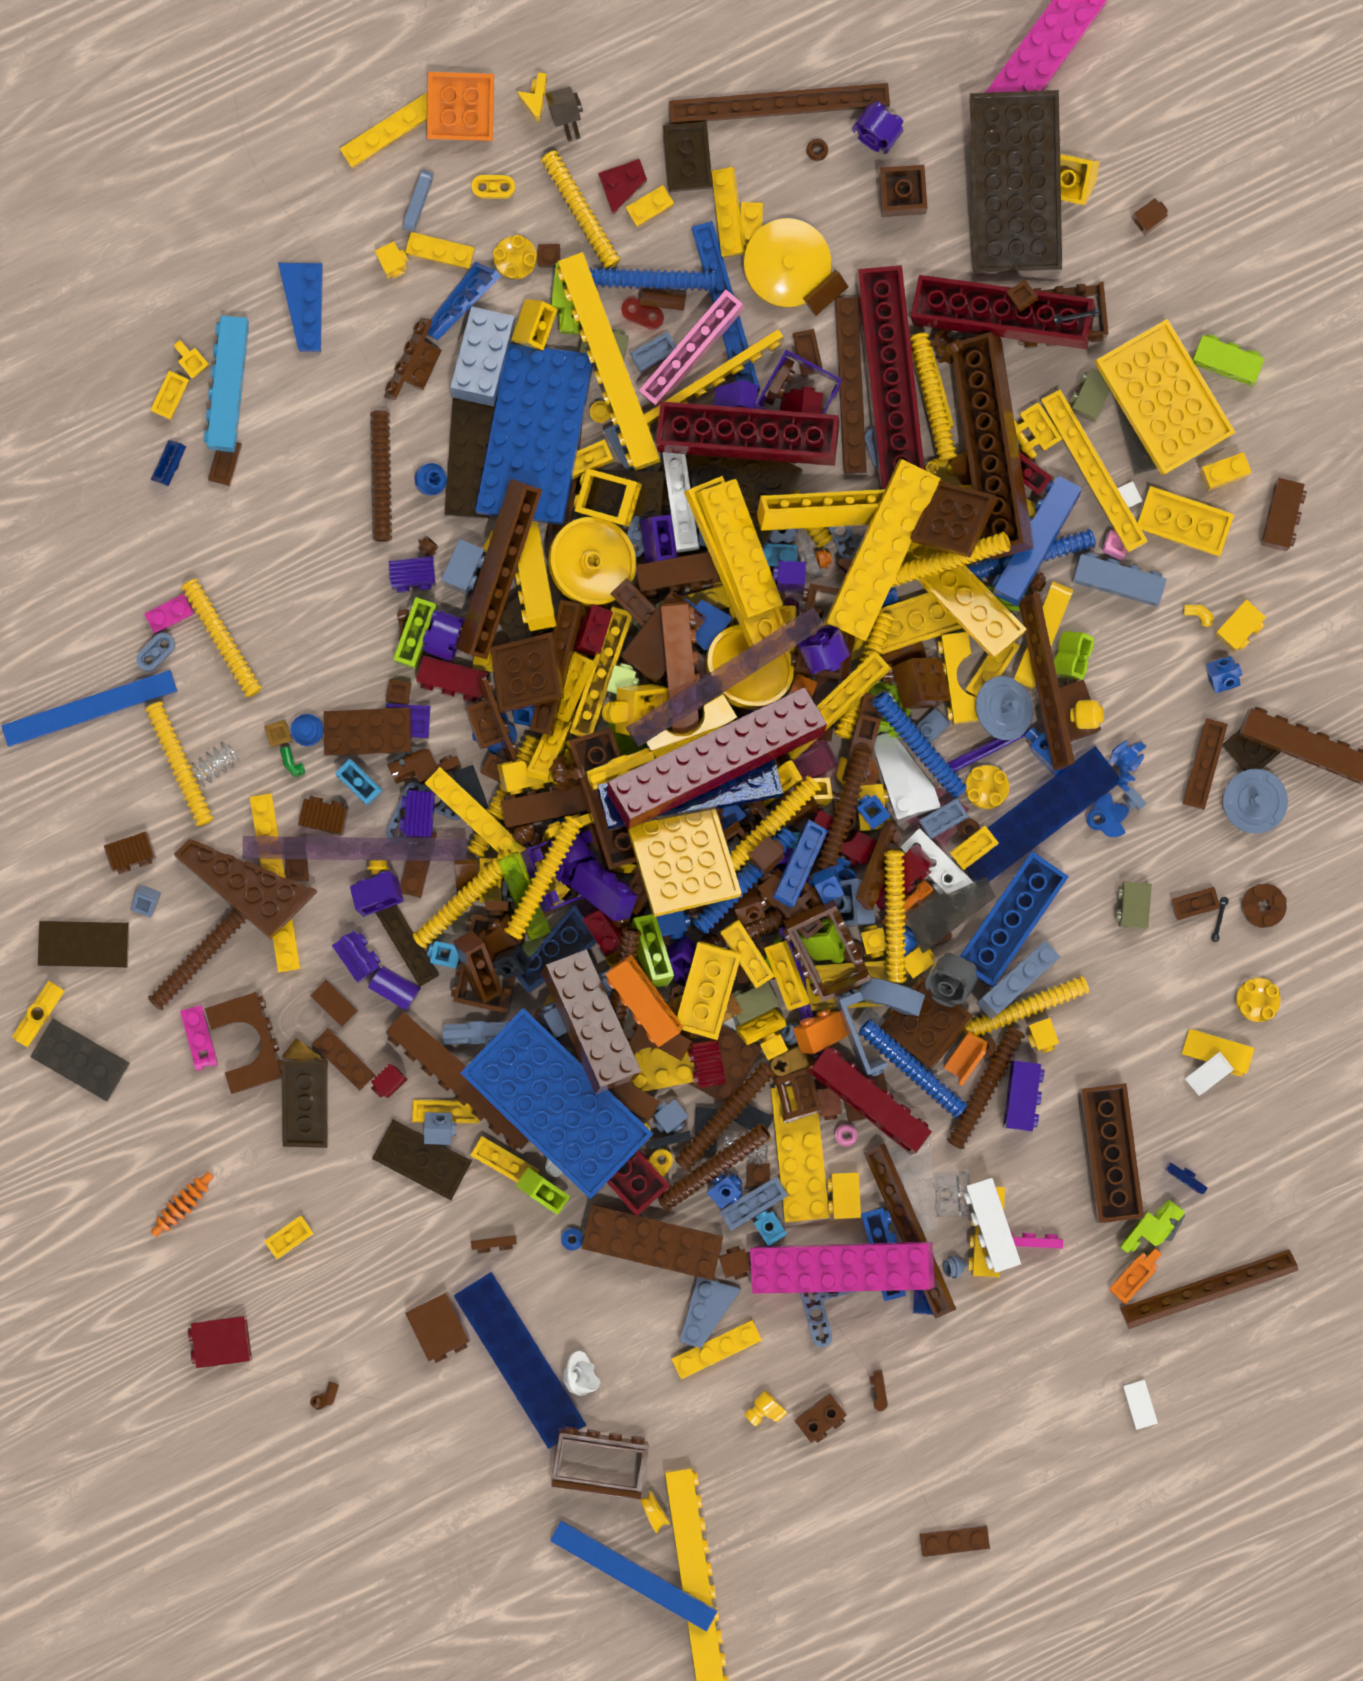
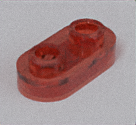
(641, 315)

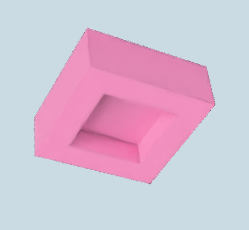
(1113, 546)

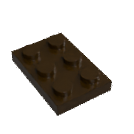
(687, 157)

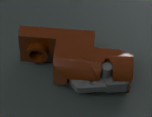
(419, 764)

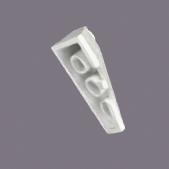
(906, 783)

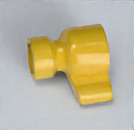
(765, 1406)

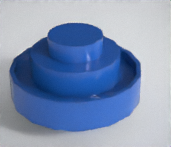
(430, 479)
(307, 730)

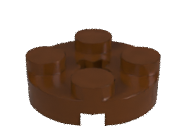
(1251, 909)

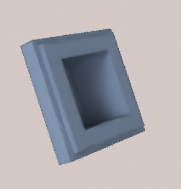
(145, 900)

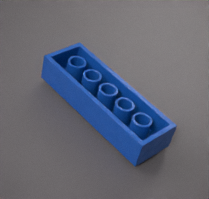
(1013, 918)

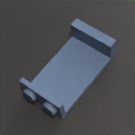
(874, 1066)

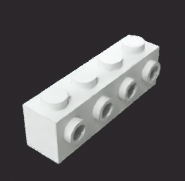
(944, 873)
(992, 1225)

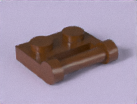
(804, 1092)

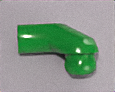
(288, 762)

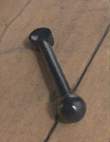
(1058, 319)
(1223, 901)

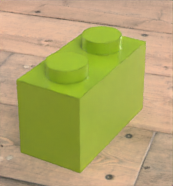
(542, 1191)

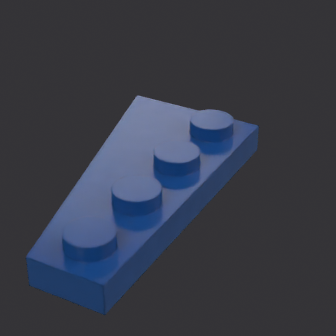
(465, 294)
(304, 297)

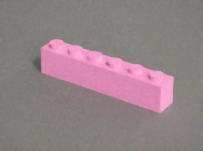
(692, 348)

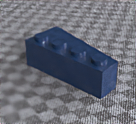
(566, 939)

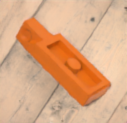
(922, 892)
(1135, 1276)

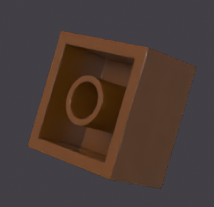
(903, 190)
(921, 683)

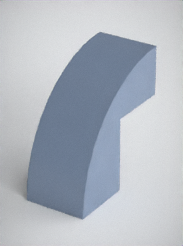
(893, 996)

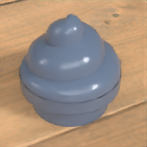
(788, 1034)
(954, 1266)

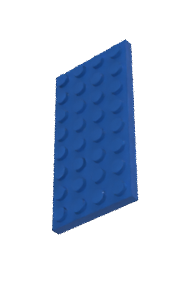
(536, 428)
(554, 1105)

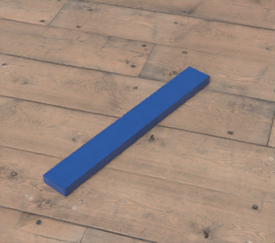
(711, 260)
(89, 708)
(634, 1575)

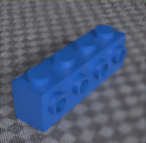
(877, 1231)

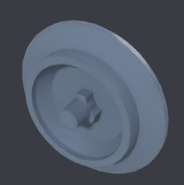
(1004, 708)
(1255, 801)

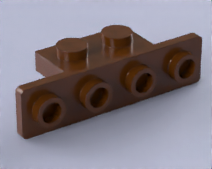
(416, 361)
(488, 723)

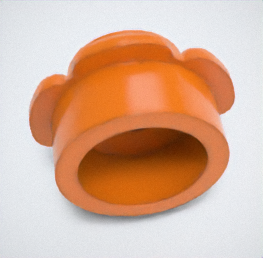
(823, 558)

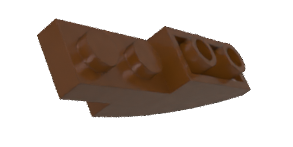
(865, 731)

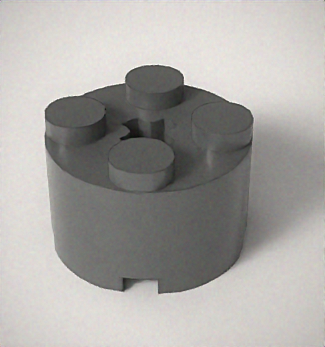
(951, 980)

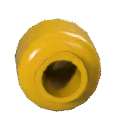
(1087, 714)

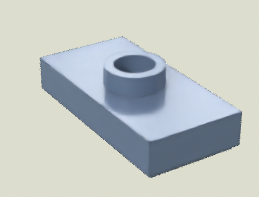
(653, 352)
(933, 725)
(943, 818)

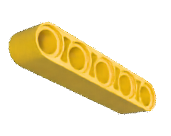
(1053, 609)

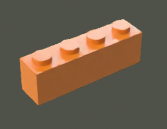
(644, 1001)

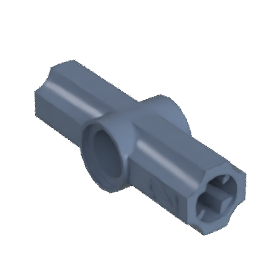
(472, 1032)

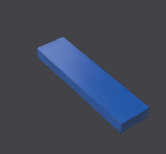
(800, 863)

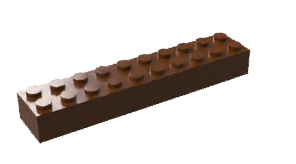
(992, 438)

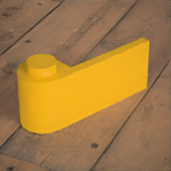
(1205, 1046)

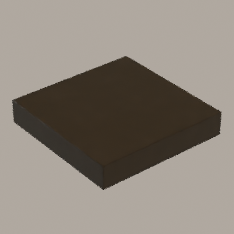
(1248, 753)

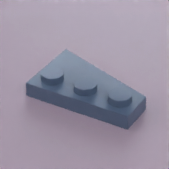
(706, 1309)

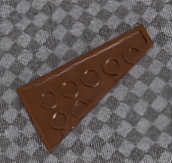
(250, 889)

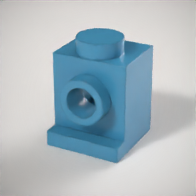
(436, 957)
(773, 1235)

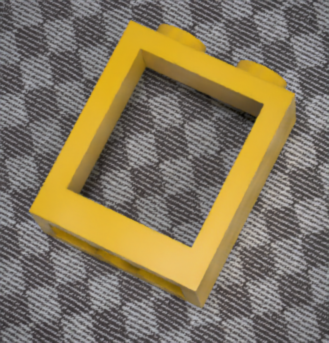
(628, 504)

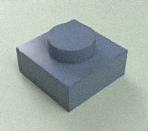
(1134, 800)

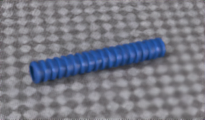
(654, 279)
(1059, 547)
(919, 744)
(745, 879)
(912, 1068)

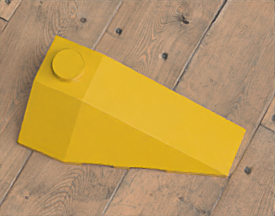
(1077, 178)

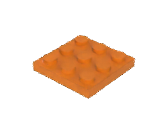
(460, 106)

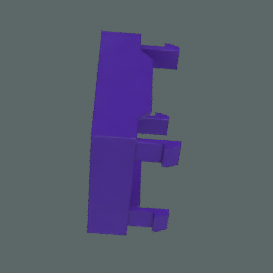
(807, 364)
(530, 858)

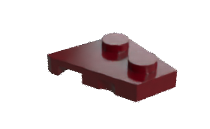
(622, 183)

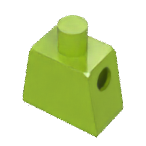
(825, 943)

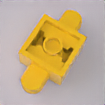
(633, 704)

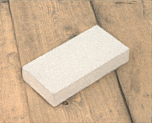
(1209, 1073)
(1140, 1404)

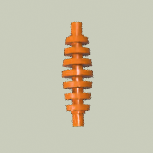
(182, 1204)

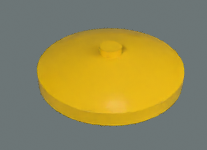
(786, 262)
(591, 560)
(760, 687)

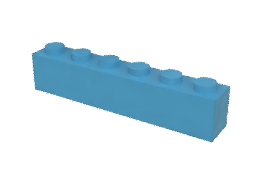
(227, 384)

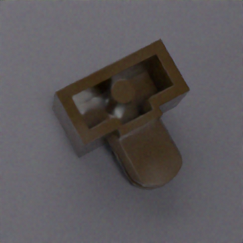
(565, 109)

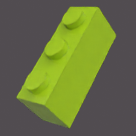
(1228, 360)
(411, 642)
(652, 951)

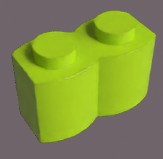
(1073, 654)

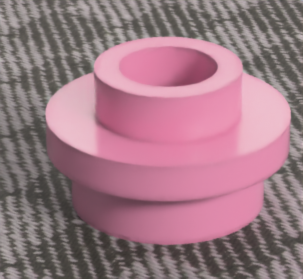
(853, 1135)

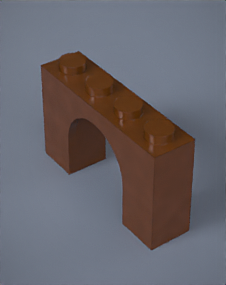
(267, 1065)
(628, 1093)

